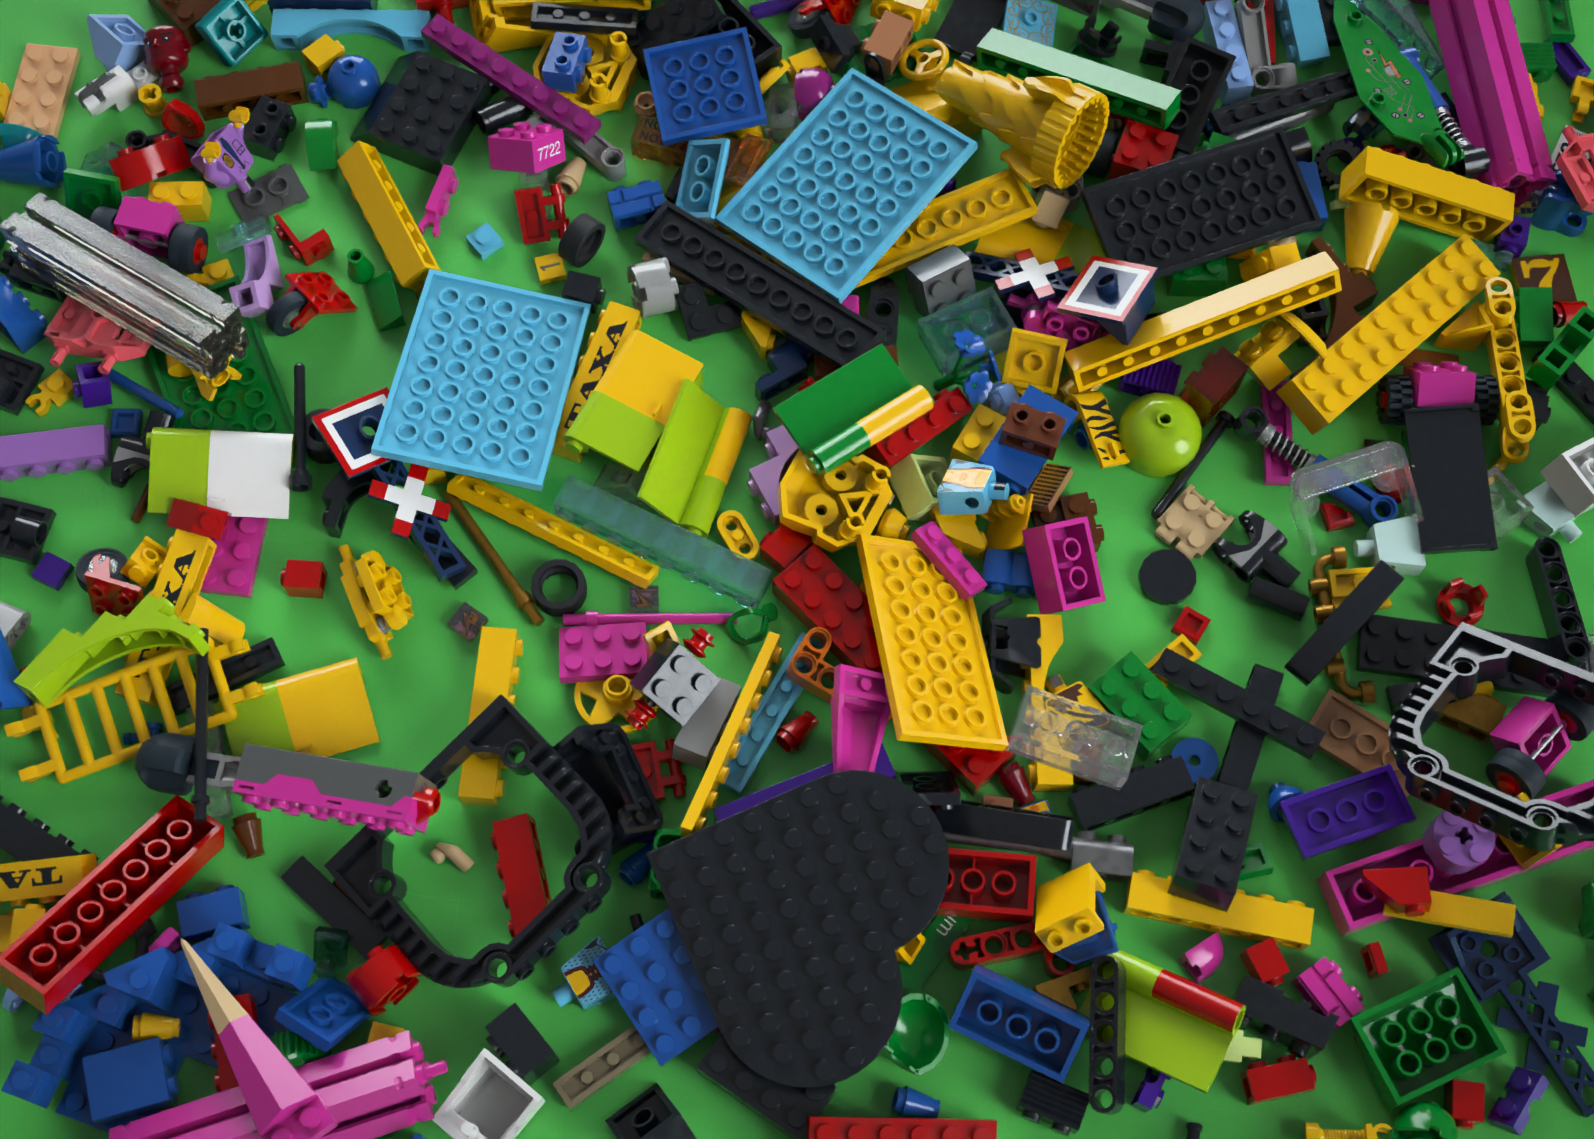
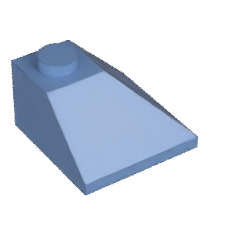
(116, 40)

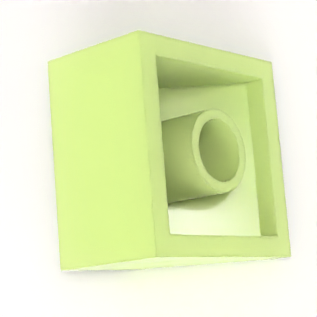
(916, 484)

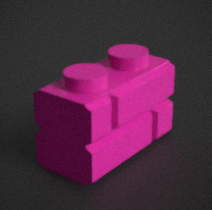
(1328, 991)

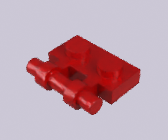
(533, 215)
(649, 762)

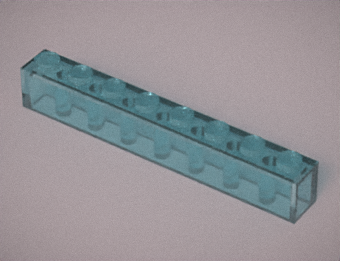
(663, 542)

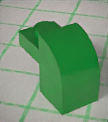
(321, 144)

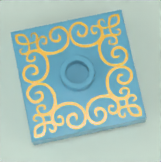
(1031, 20)

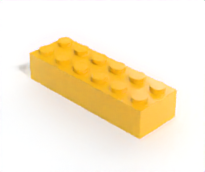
(1427, 195)

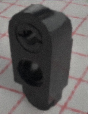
(885, 299)

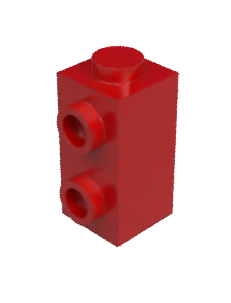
(1278, 1080)

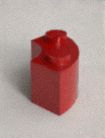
(150, 163)

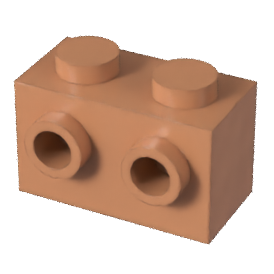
(888, 40)

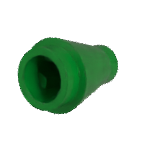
(359, 267)

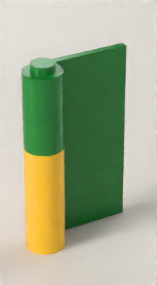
(851, 410)

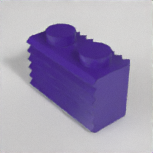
(1154, 378)

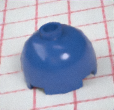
(353, 81)

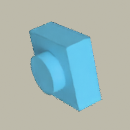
(484, 241)

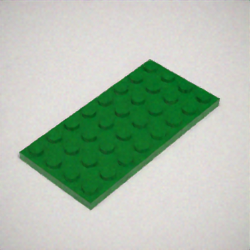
(245, 404)

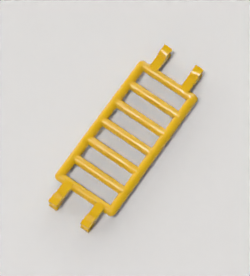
(118, 754)

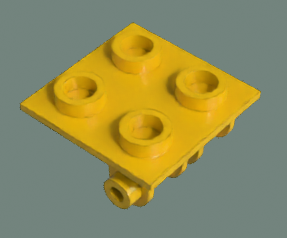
(1007, 521)

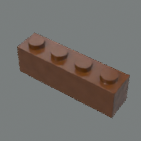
(225, 92)

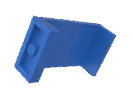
(1017, 466)

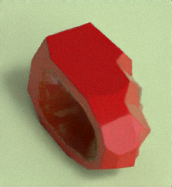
(182, 120)

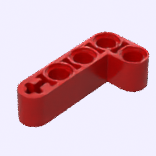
(1008, 949)

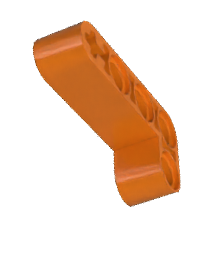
(816, 666)

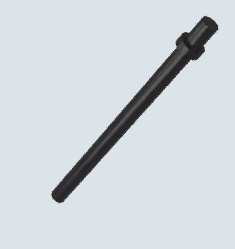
(200, 798)

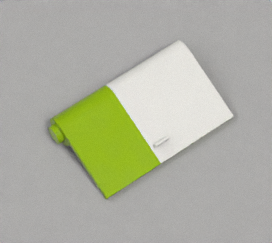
(221, 470)

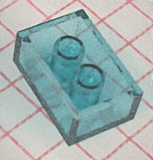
(979, 313)

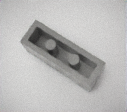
(704, 729)

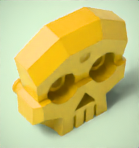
(607, 76)
(839, 527)

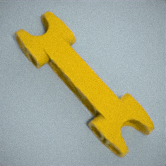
(1515, 408)

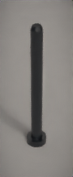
(1224, 420)

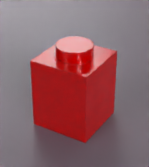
(304, 578)
(1265, 962)
(1464, 1102)

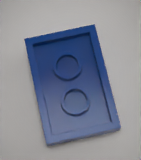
(323, 1013)

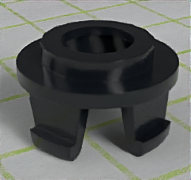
(1106, 38)

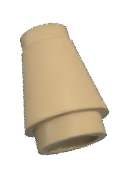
(571, 176)

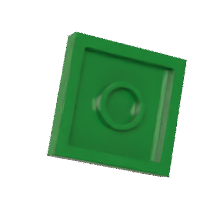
(90, 190)

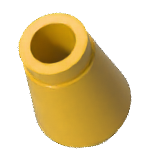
(153, 1025)

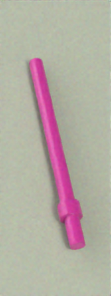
(594, 618)

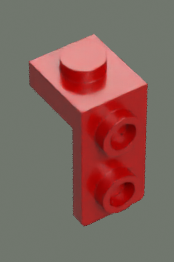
(311, 249)

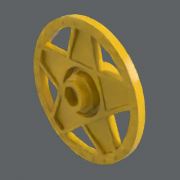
(611, 700)

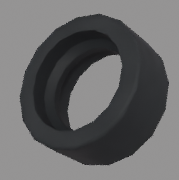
(581, 240)
(553, 567)

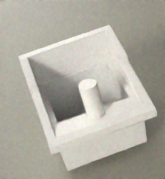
(488, 1102)

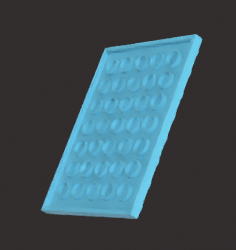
(846, 184)
(482, 380)

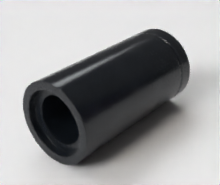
(500, 114)

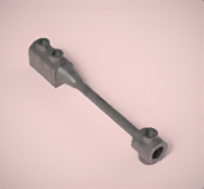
(1109, 858)

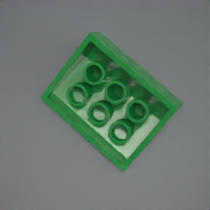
(1425, 1038)

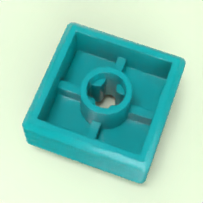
(246, 32)

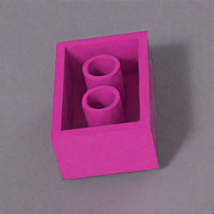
(1063, 565)

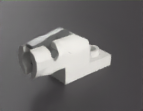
(115, 89)

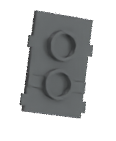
(270, 194)

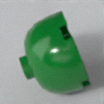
(1424, 1121)

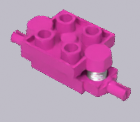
(1044, 319)

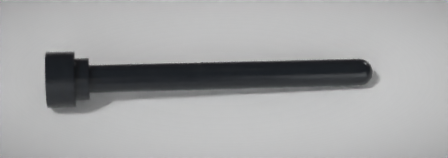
(300, 479)

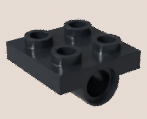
(17, 380)
(23, 530)

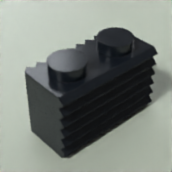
(1053, 1103)

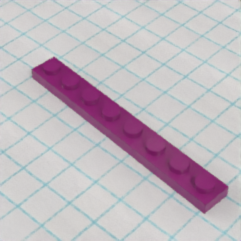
(511, 79)

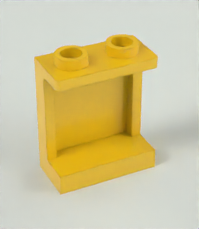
(1068, 908)

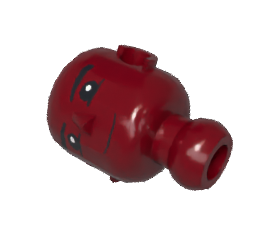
(167, 56)

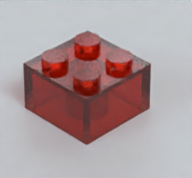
(1214, 384)

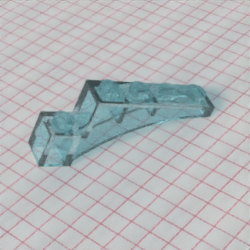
(1405, 29)

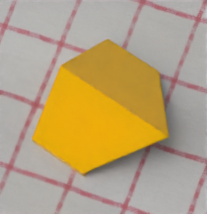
(1466, 331)

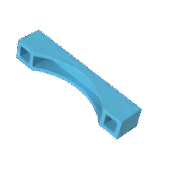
(301, 27)

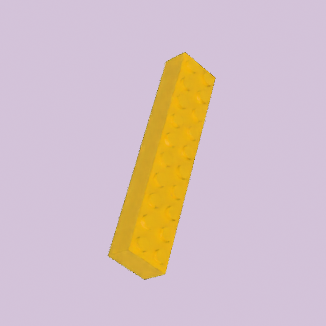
(1388, 334)

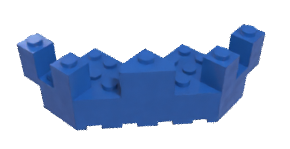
(161, 986)

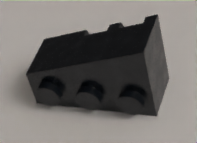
(1284, 1019)

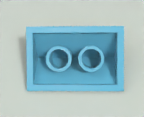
(703, 178)

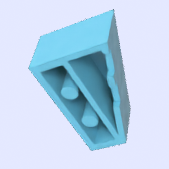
(1301, 31)

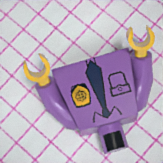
(224, 154)

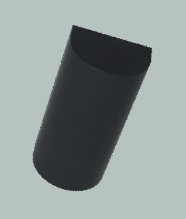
(1277, 598)

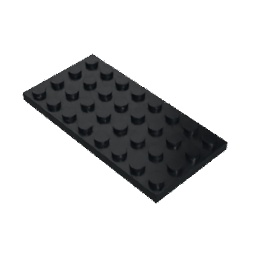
(1203, 205)

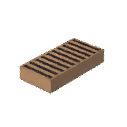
(1049, 486)

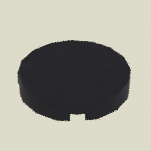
(1167, 577)

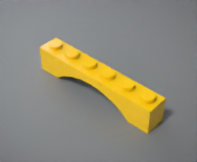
(1040, 775)

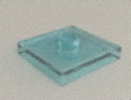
(241, 234)

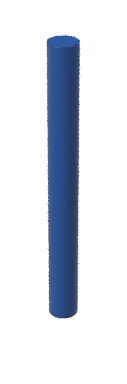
(146, 394)

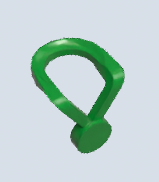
(768, 612)

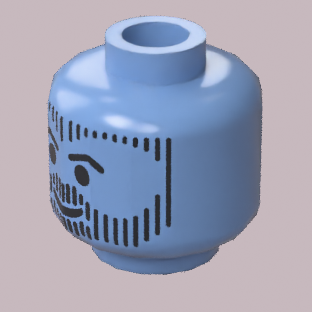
(1000, 397)

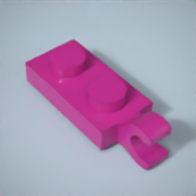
(439, 199)

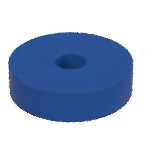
(1201, 751)

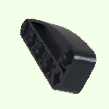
(1344, 622)

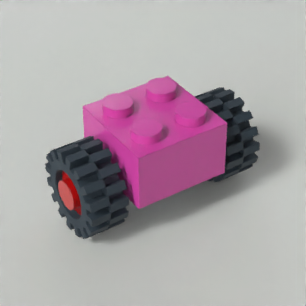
(1436, 387)

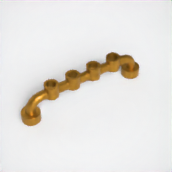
(1320, 588)

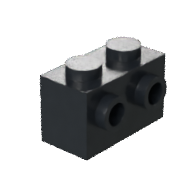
(268, 128)

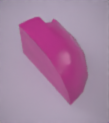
(1204, 958)

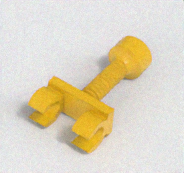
(1313, 1131)

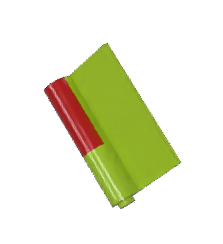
(1172, 1022)

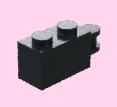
(27, 281)

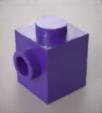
(1513, 237)
(92, 385)

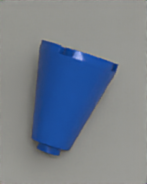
(33, 163)

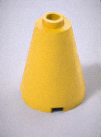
(1367, 235)

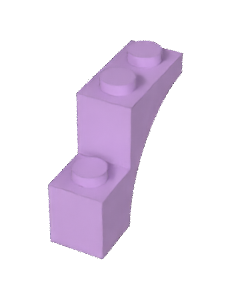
(260, 278)
(767, 476)

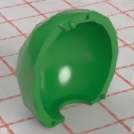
(919, 1035)

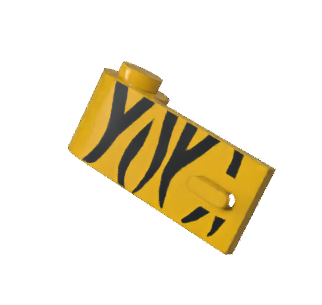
(1100, 427)

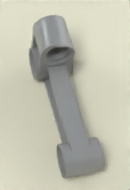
(1256, 46)
(596, 151)

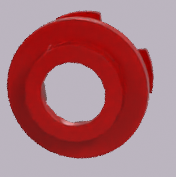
(1471, 595)

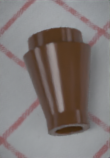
(249, 834)

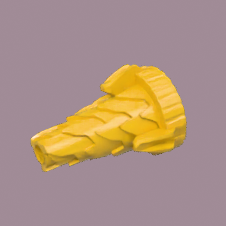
(1043, 118)

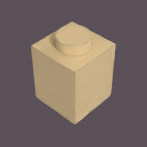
(1051, 206)

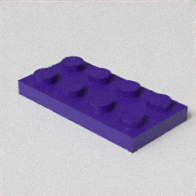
(1346, 812)

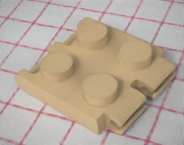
(1192, 523)

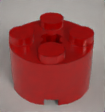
(383, 979)

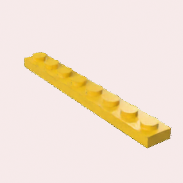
(554, 530)
(729, 744)

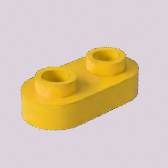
(740, 537)

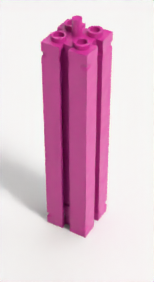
(1494, 93)
(364, 1088)

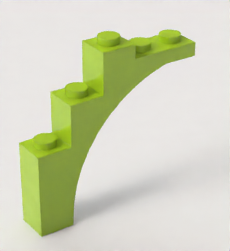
(110, 637)

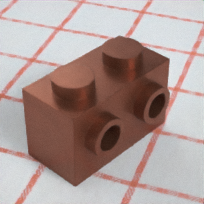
(1032, 430)

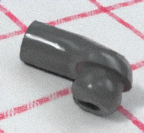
(759, 419)

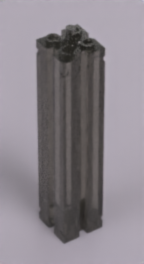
(126, 285)

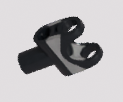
(132, 451)
(1258, 555)

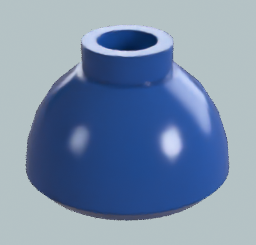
(1278, 793)

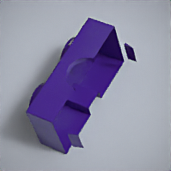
(1149, 1092)
(1513, 1110)

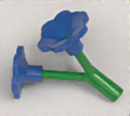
(978, 382)

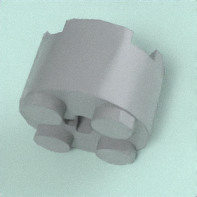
(653, 287)

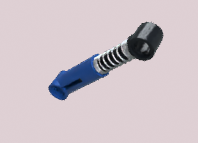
(1476, 158)
(1355, 496)

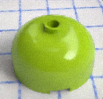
(1158, 447)

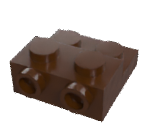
(1069, 508)

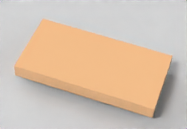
(43, 88)

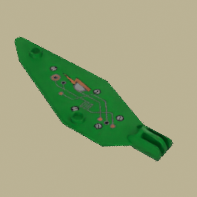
(1391, 85)

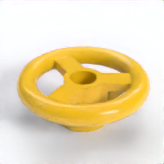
(926, 62)

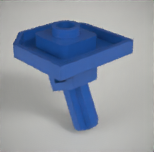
(1096, 945)

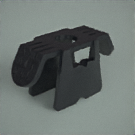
(1010, 646)

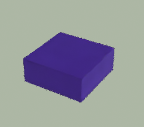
(52, 571)

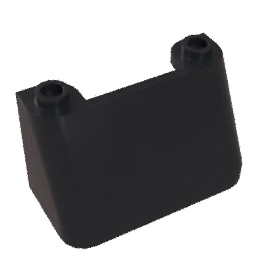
(610, 767)

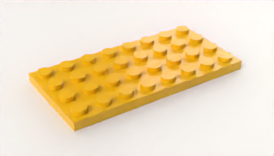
(929, 649)

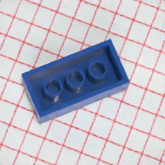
(1019, 1023)

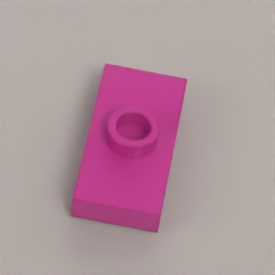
(170, 939)

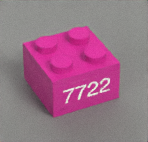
(526, 148)

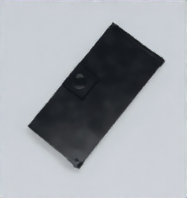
(1450, 479)

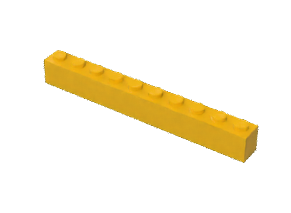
(1205, 321)

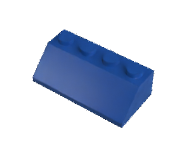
(17, 320)

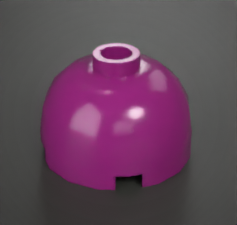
(811, 88)

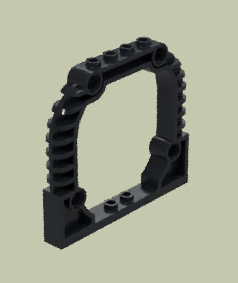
(1455, 670)
(367, 859)

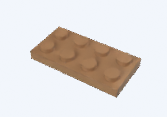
(1354, 736)

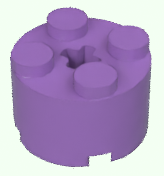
(1446, 849)

